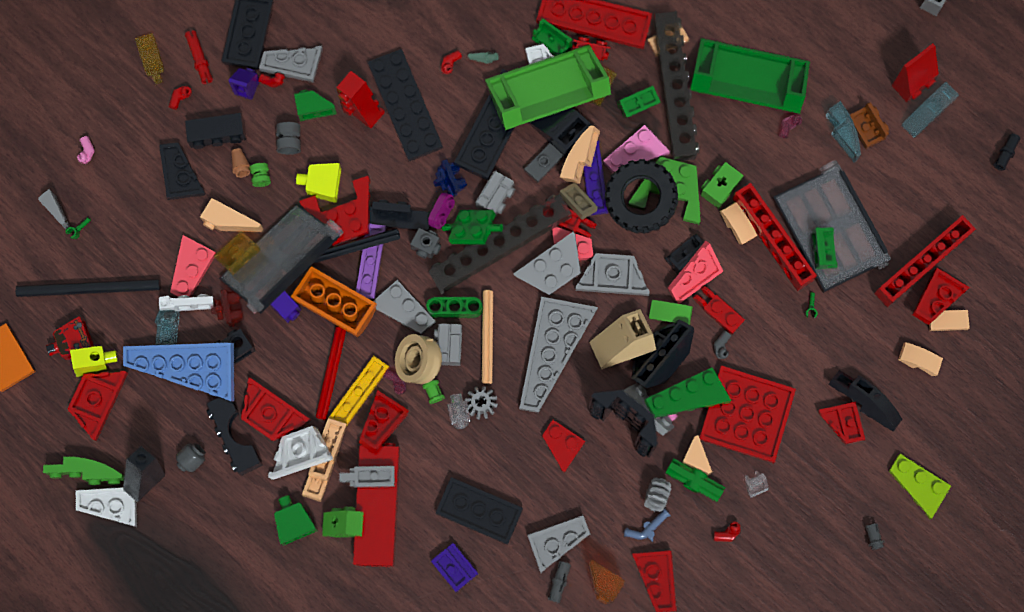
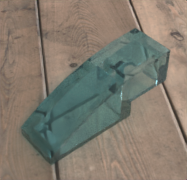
(930, 109)
(844, 130)

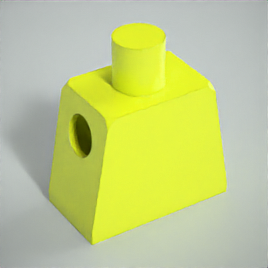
(322, 181)
(83, 359)

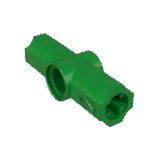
(695, 480)

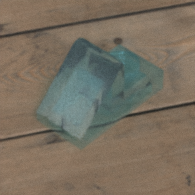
(167, 327)

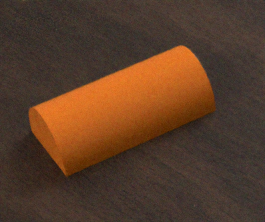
(334, 302)

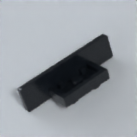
(398, 215)

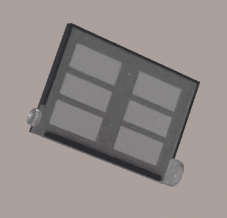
(833, 203)
(284, 255)

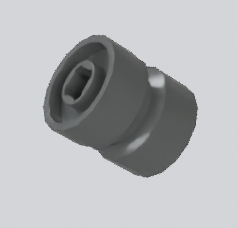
(288, 138)

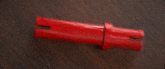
(201, 63)

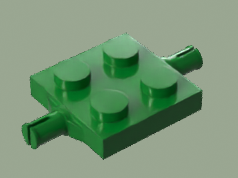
(472, 227)

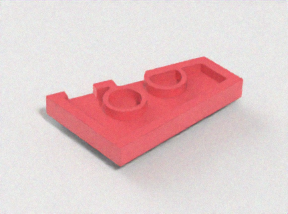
(190, 267)

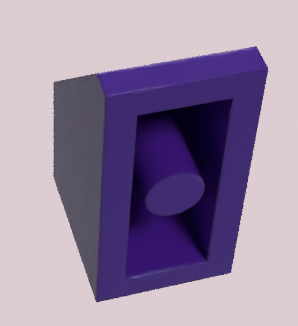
(244, 83)
(286, 307)

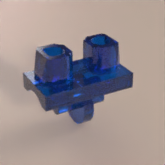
(447, 180)

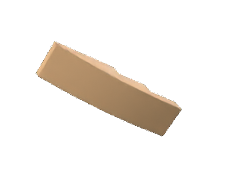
(320, 474)

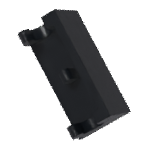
(684, 253)

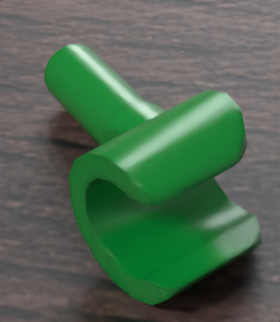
(77, 229)
(811, 306)

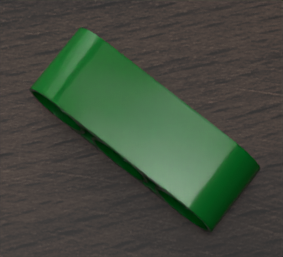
(446, 302)

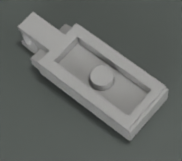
(370, 476)

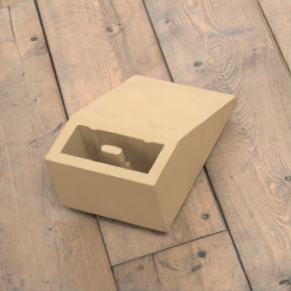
(623, 340)

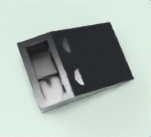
(561, 129)

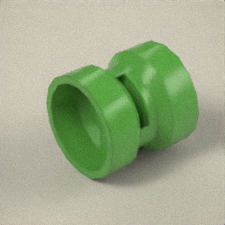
(260, 174)

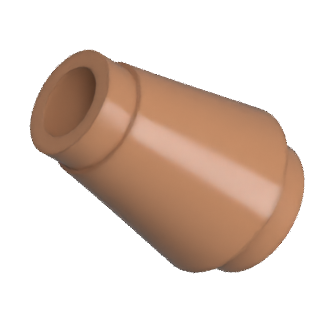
(240, 165)

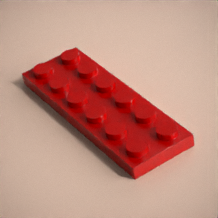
(598, 20)

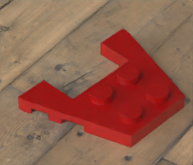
(350, 217)

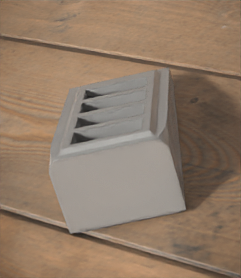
(51, 203)

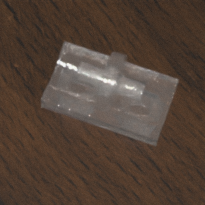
(458, 412)

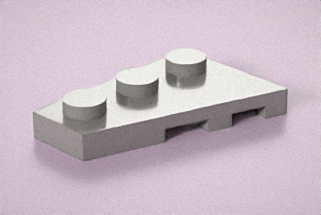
(295, 64)
(556, 540)

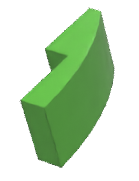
(670, 312)

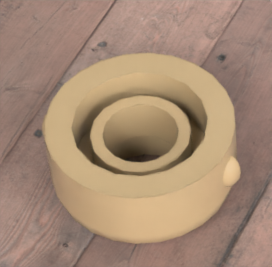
(418, 359)

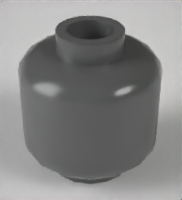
(190, 457)

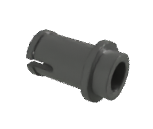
(874, 536)

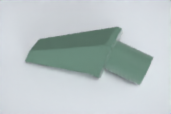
(485, 57)

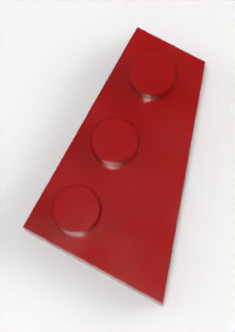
(938, 296)

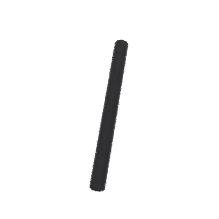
(88, 288)

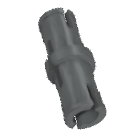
(559, 582)

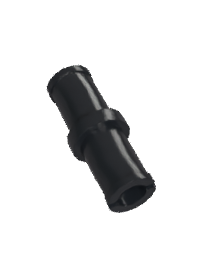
(1007, 152)

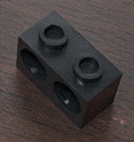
(241, 352)

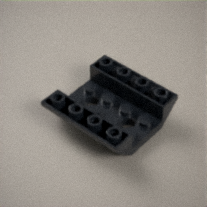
(627, 408)

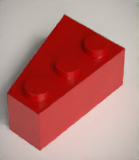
(357, 100)

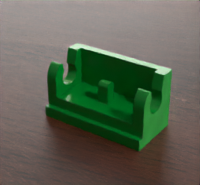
(552, 38)
(638, 102)
(824, 248)

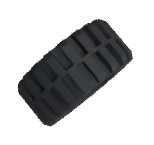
(641, 170)

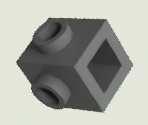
(426, 243)

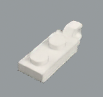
(186, 303)

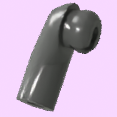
(719, 345)

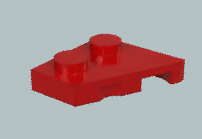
(844, 422)
(562, 444)

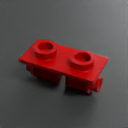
(598, 48)

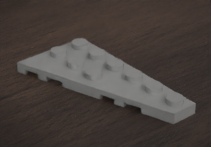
(555, 338)

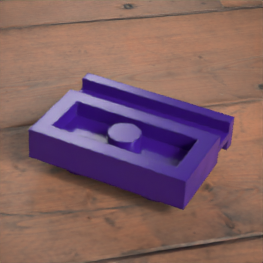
(454, 567)

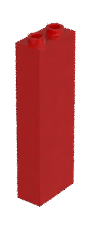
(379, 511)

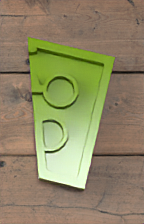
(922, 485)

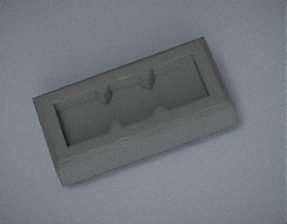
(543, 163)

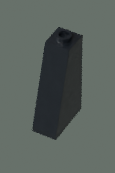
(141, 473)

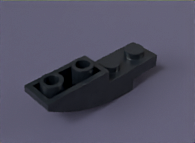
(873, 401)

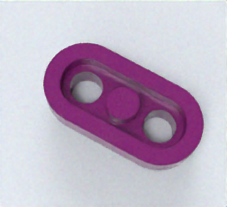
(441, 210)

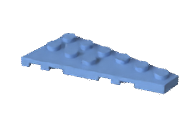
(196, 366)

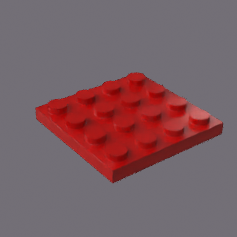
(754, 417)

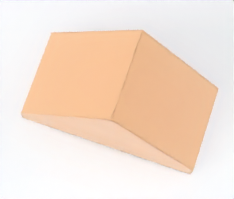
(696, 457)

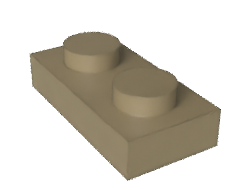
(578, 201)

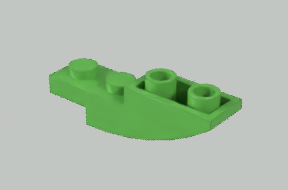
(91, 471)

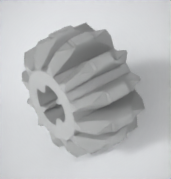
(485, 407)
(657, 494)

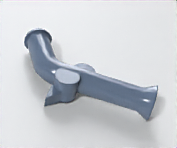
(649, 527)

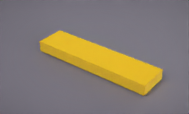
(359, 391)

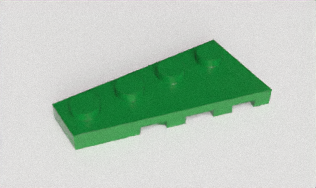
(693, 393)

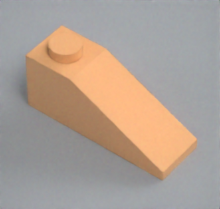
(227, 219)

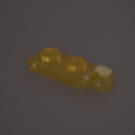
(150, 56)

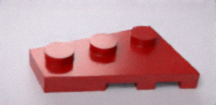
(382, 421)
(658, 577)

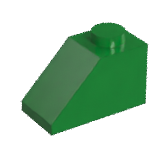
(312, 105)

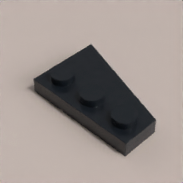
(178, 175)

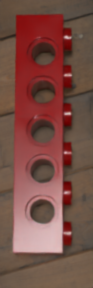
(774, 237)
(925, 261)

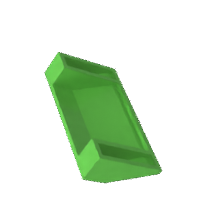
(548, 87)

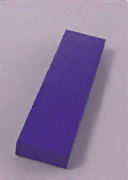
(595, 182)

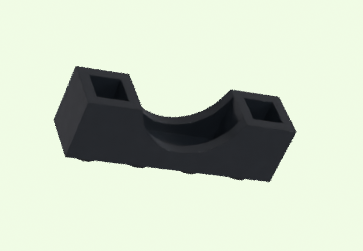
(243, 457)

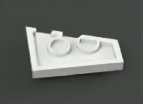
(108, 504)

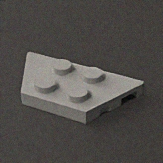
(553, 267)
(613, 275)

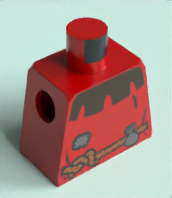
(70, 337)

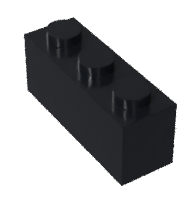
(215, 130)

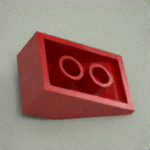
(917, 74)

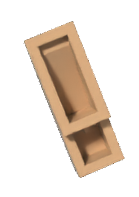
(580, 155)

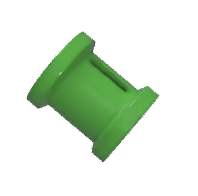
(433, 391)

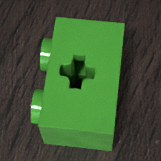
(718, 195)
(342, 523)

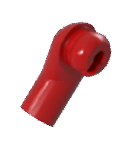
(448, 62)
(729, 534)

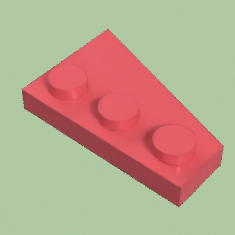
(697, 273)

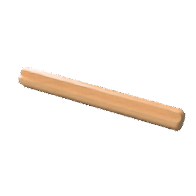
(487, 337)

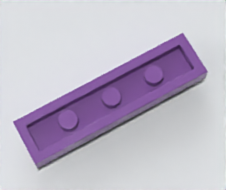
(370, 266)

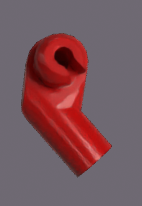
(272, 82)
(178, 95)

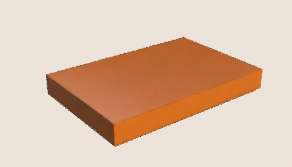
(13, 360)

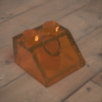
(604, 583)

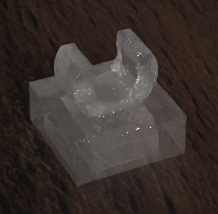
(756, 484)

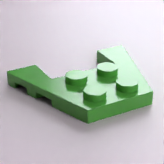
(687, 185)

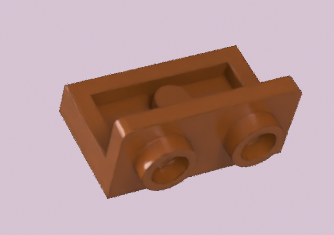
(869, 125)

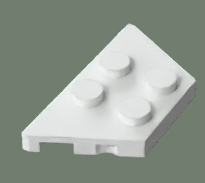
(299, 452)

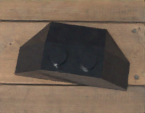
(672, 347)

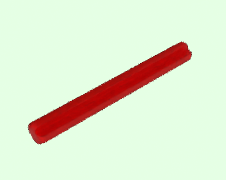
(330, 374)

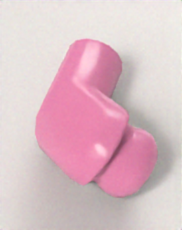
(88, 151)

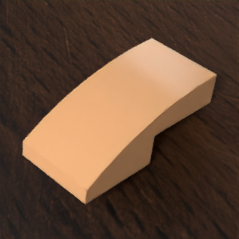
(739, 223)
(920, 358)

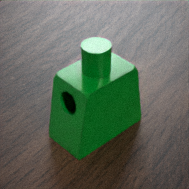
(293, 521)

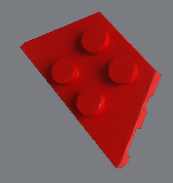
(95, 400)
(270, 413)

